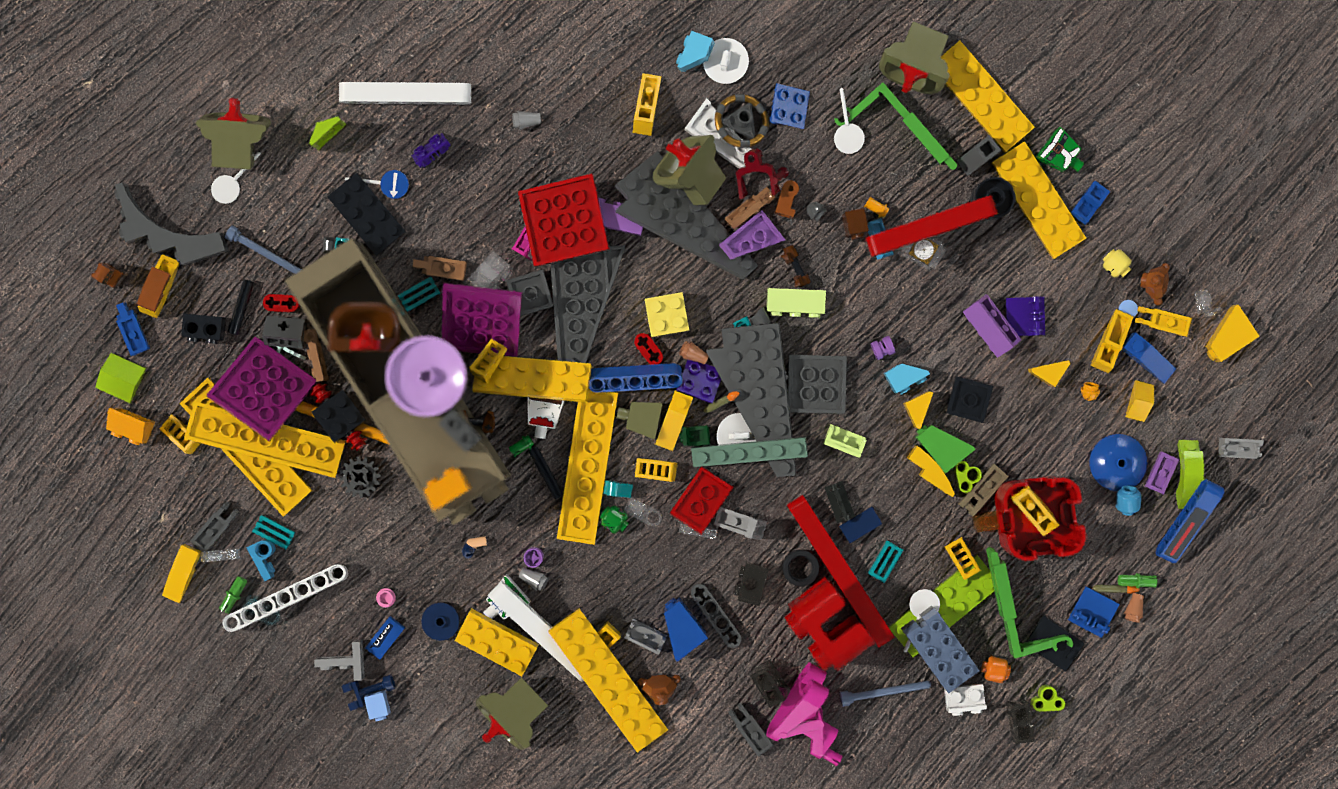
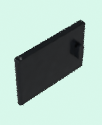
(1049, 629)

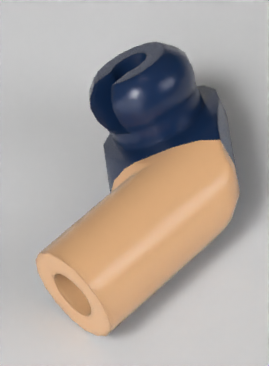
(471, 545)

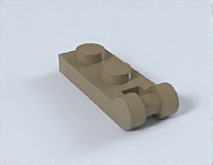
(984, 489)

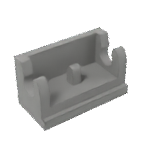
(1240, 448)
(645, 636)

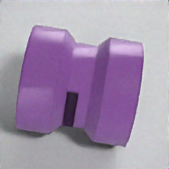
(883, 348)
(533, 557)

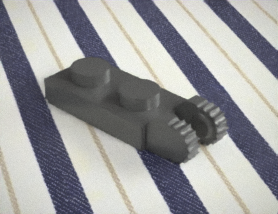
(213, 528)
(751, 731)

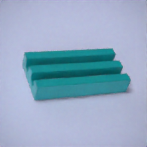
(408, 308)
(259, 525)
(878, 558)

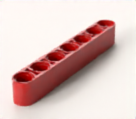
(931, 226)

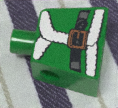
(1060, 152)

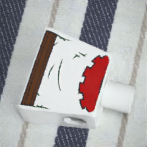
(544, 414)

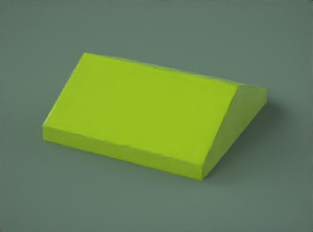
(326, 131)
(120, 377)

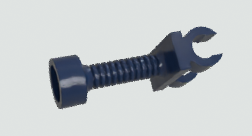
(388, 683)

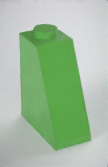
(943, 447)

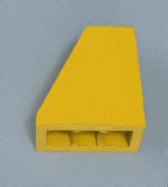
(1231, 335)

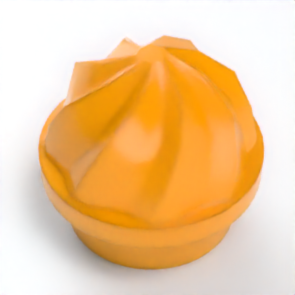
(1090, 391)

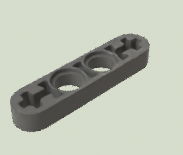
(718, 613)

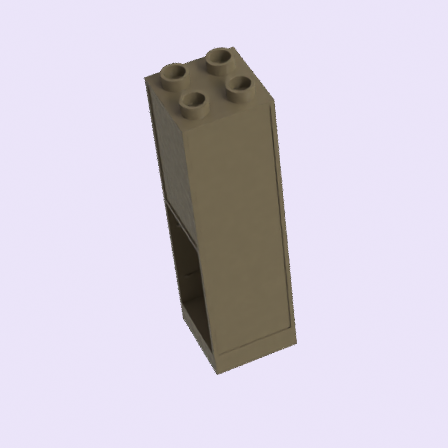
(418, 441)

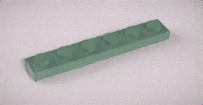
(749, 452)

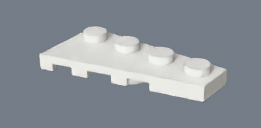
(704, 124)

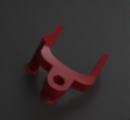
(754, 164)

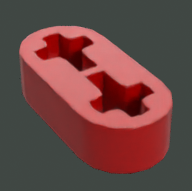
(282, 298)
(652, 346)

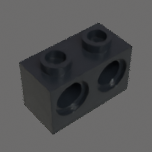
(203, 323)

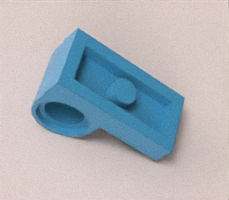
(265, 568)

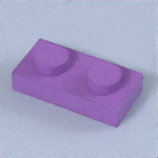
(1161, 472)

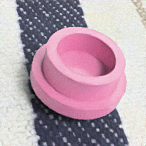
(386, 597)

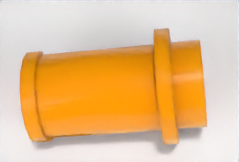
(877, 207)

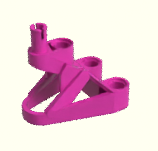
(804, 714)

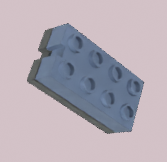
(940, 649)

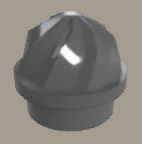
(815, 210)

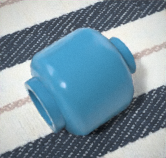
(1128, 500)

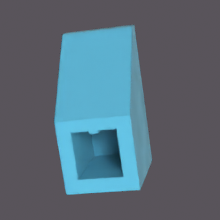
(696, 51)
(903, 376)

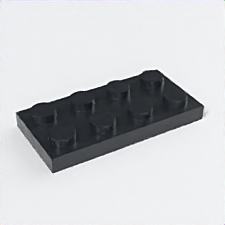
(366, 214)

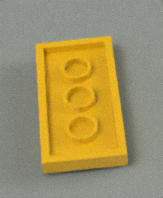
(496, 642)

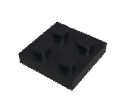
(969, 399)

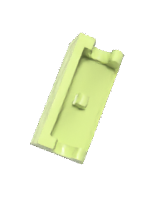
(844, 441)

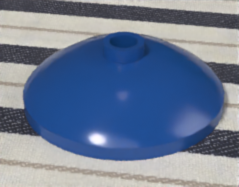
(1105, 460)

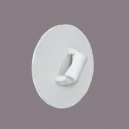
(727, 61)
(734, 430)

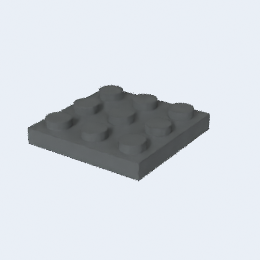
(817, 384)

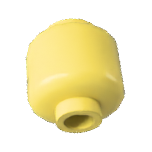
(1117, 263)

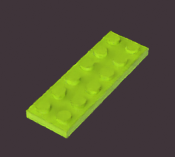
(955, 598)

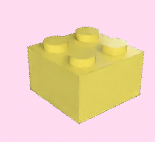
(666, 314)

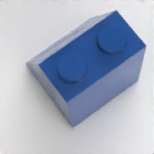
(683, 628)

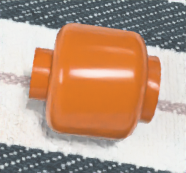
(996, 669)

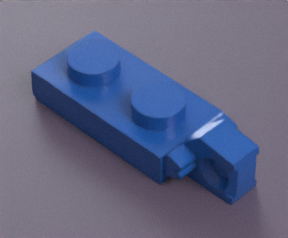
(131, 330)

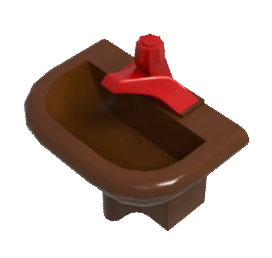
(363, 328)

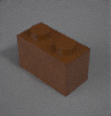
(855, 224)

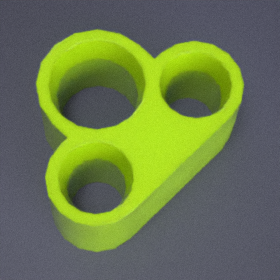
(961, 476)
(1047, 704)

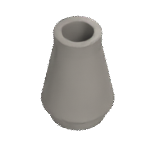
(525, 119)
(534, 579)

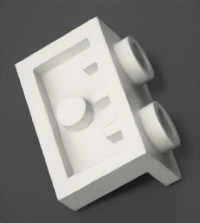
(965, 699)

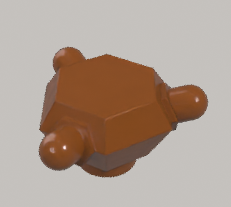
(1156, 282)
(659, 687)

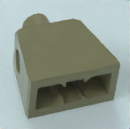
(641, 417)

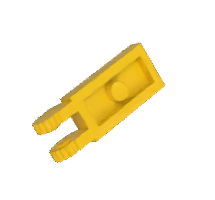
(1165, 321)

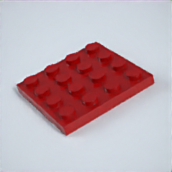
(563, 220)

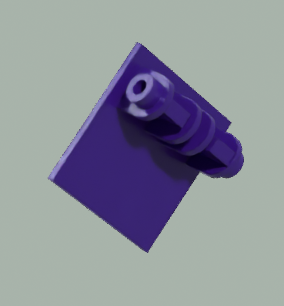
(422, 154)
(1026, 315)
(700, 381)

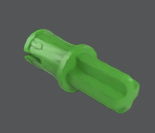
(1137, 580)
(233, 594)

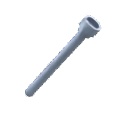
(234, 234)
(849, 697)

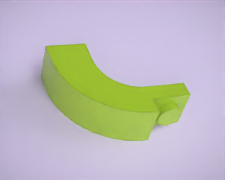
(1191, 470)

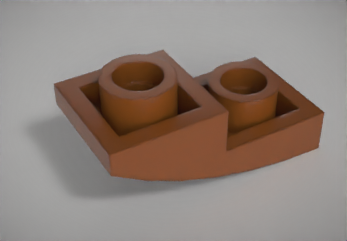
(153, 289)

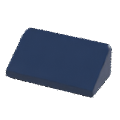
(860, 525)

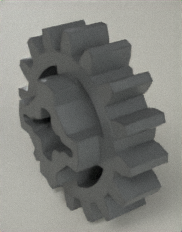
(350, 469)

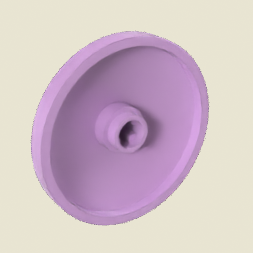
(426, 376)

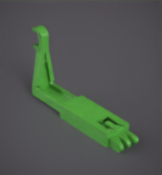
(910, 121)
(1007, 611)

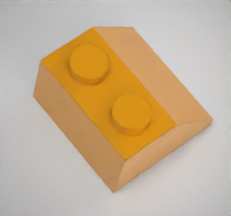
(129, 425)
(447, 488)

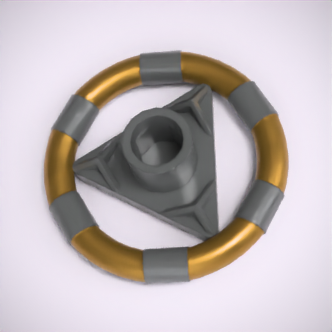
(741, 121)

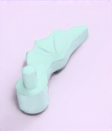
(291, 352)

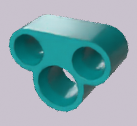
(617, 489)

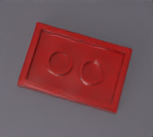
(701, 500)

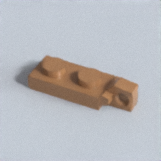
(748, 208)
(442, 267)
(315, 354)

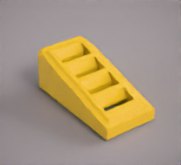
(489, 370)
(186, 446)
(672, 469)
(960, 541)

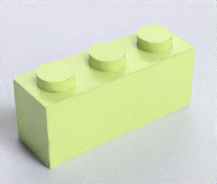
(795, 302)

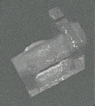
(1203, 303)

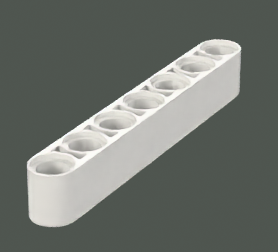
(404, 93)
(276, 600)
(530, 621)

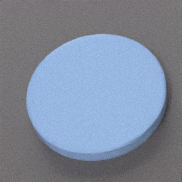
(1129, 307)

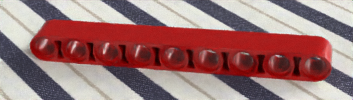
(840, 571)

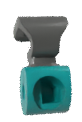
(331, 243)
(760, 318)

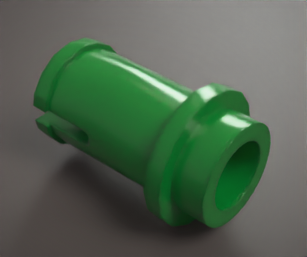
(521, 445)

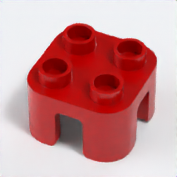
(1023, 538)
(840, 643)

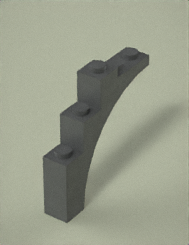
(139, 227)

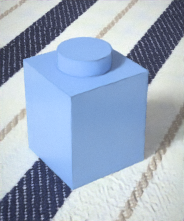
(377, 705)

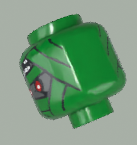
(614, 519)

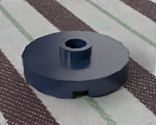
(448, 614)

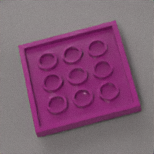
(477, 315)
(262, 388)

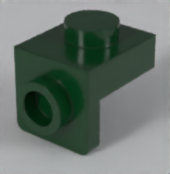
(695, 436)

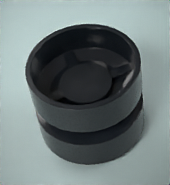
(1001, 192)

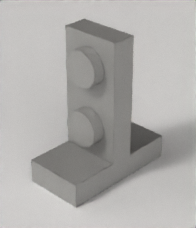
(740, 523)
(345, 662)

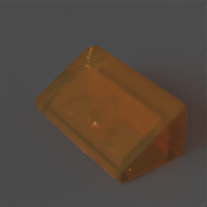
(987, 521)

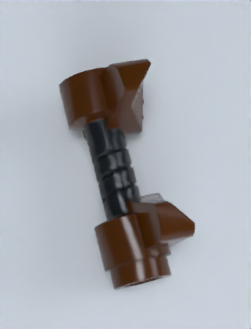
(790, 257)
(487, 423)

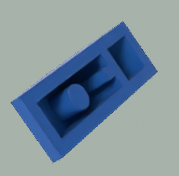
(1148, 357)

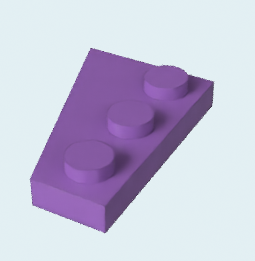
(752, 236)

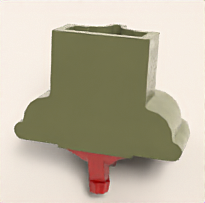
(917, 61)
(233, 135)
(692, 168)
(511, 713)

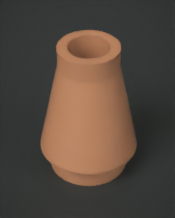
(692, 352)
(1134, 610)

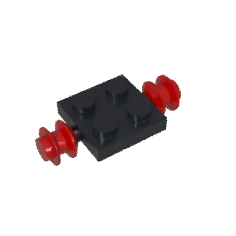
(338, 416)

